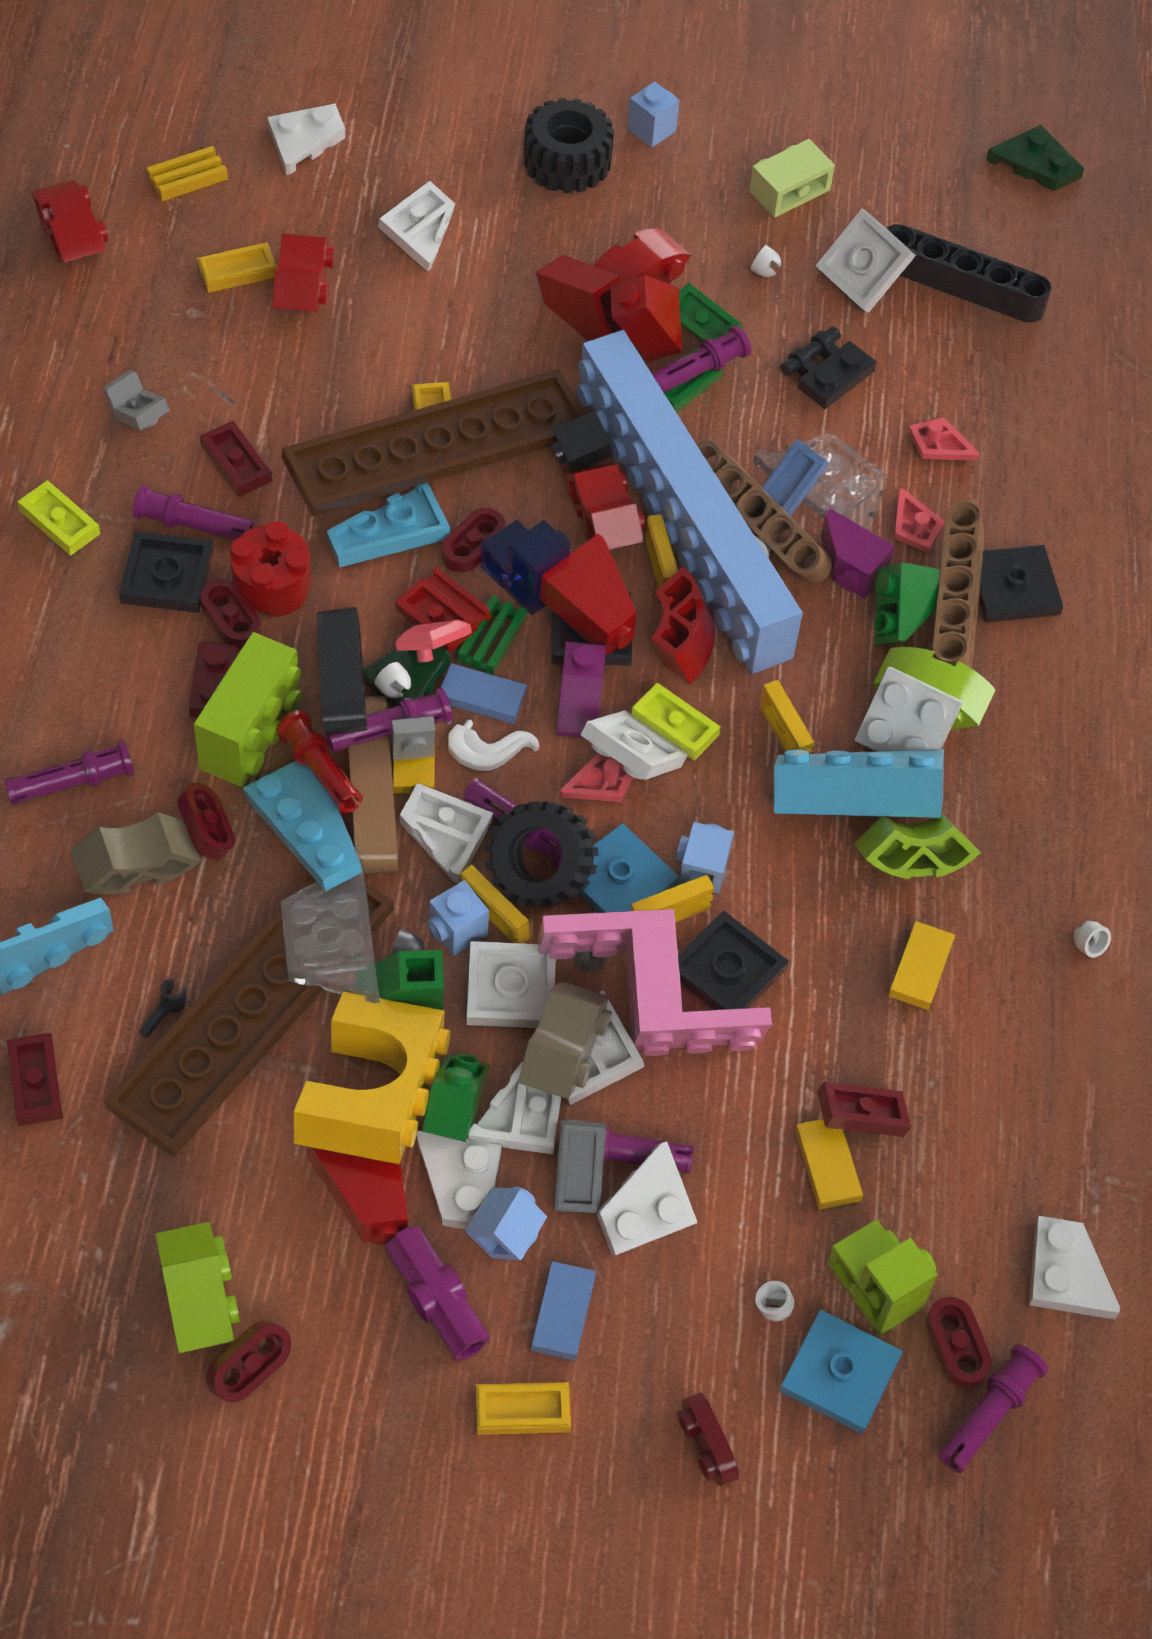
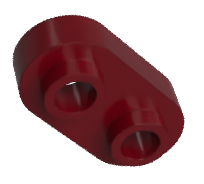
(467, 539)
(233, 616)
(206, 821)
(958, 1345)
(247, 1363)
(716, 1455)

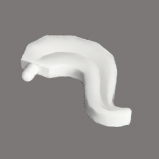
(480, 756)

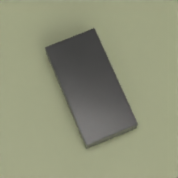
(580, 1166)

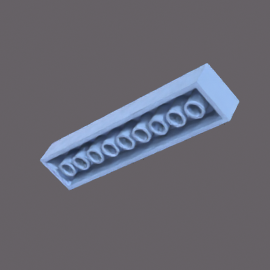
(696, 510)

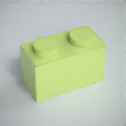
(791, 177)

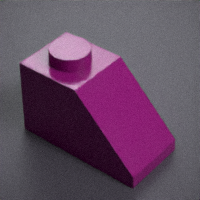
(854, 553)
(580, 687)

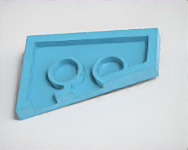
(396, 527)
(52, 944)

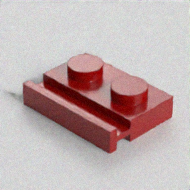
(441, 601)

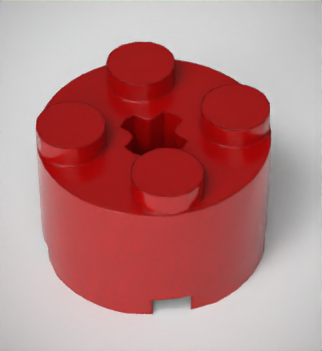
(272, 568)

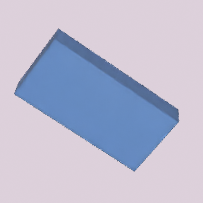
(794, 476)
(484, 693)
(563, 1311)

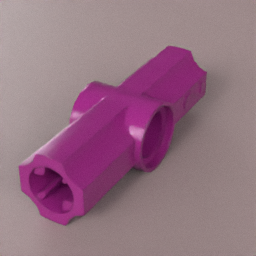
(437, 1293)

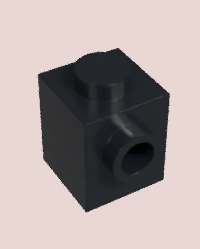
(581, 442)

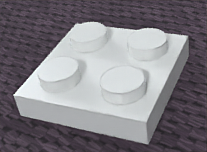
(865, 260)
(907, 715)
(633, 745)
(508, 984)

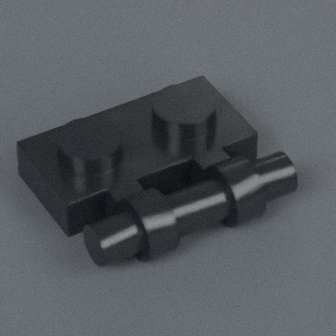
(833, 376)

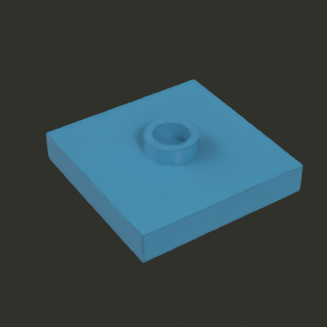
(625, 873)
(841, 1371)

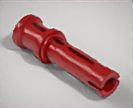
(311, 750)

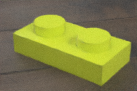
(59, 517)
(676, 721)

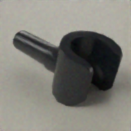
(167, 1005)

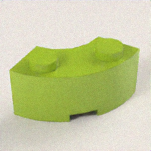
(954, 680)
(916, 849)

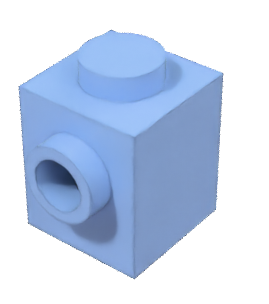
(653, 114)
(705, 853)
(458, 918)
(506, 1223)

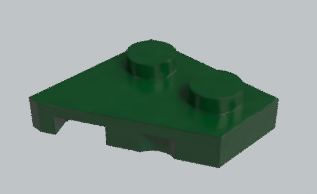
(1038, 158)
(421, 673)

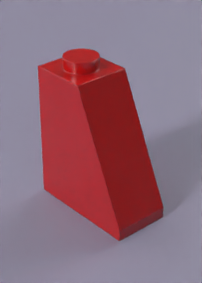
(579, 295)
(648, 315)
(591, 596)
(366, 1191)

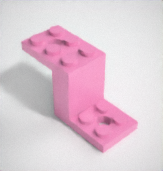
(652, 981)

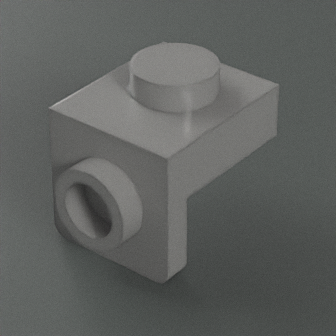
(132, 403)
(412, 738)

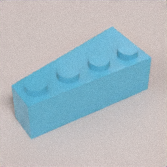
(860, 783)

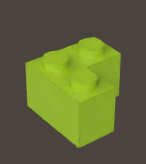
(883, 1275)
(194, 1277)

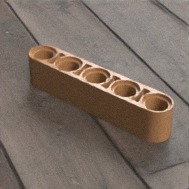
(772, 521)
(959, 575)
(375, 817)

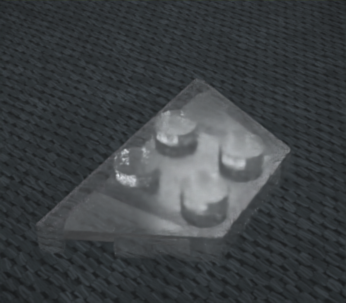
(847, 484)
(331, 938)

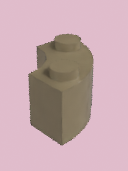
(124, 856)
(564, 1040)

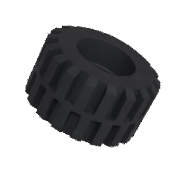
(568, 145)
(507, 859)

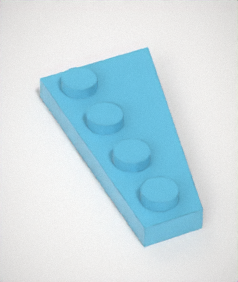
(306, 822)

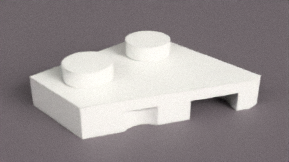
(419, 223)

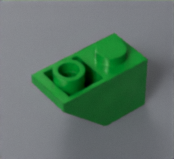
(903, 600)
(412, 978)
(455, 1097)

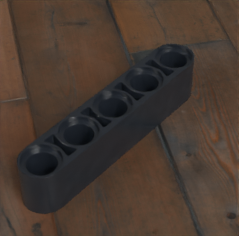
(974, 275)
(341, 671)

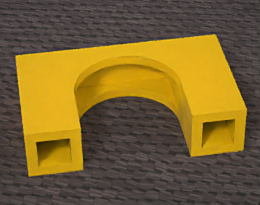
(381, 1119)

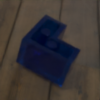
(519, 558)

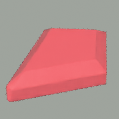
(941, 441)
(916, 523)
(431, 636)
(599, 780)

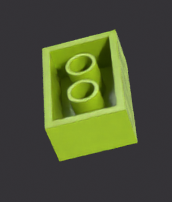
(246, 710)

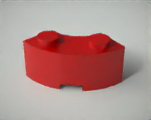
(69, 221)
(649, 254)
(302, 272)
(603, 501)
(686, 627)

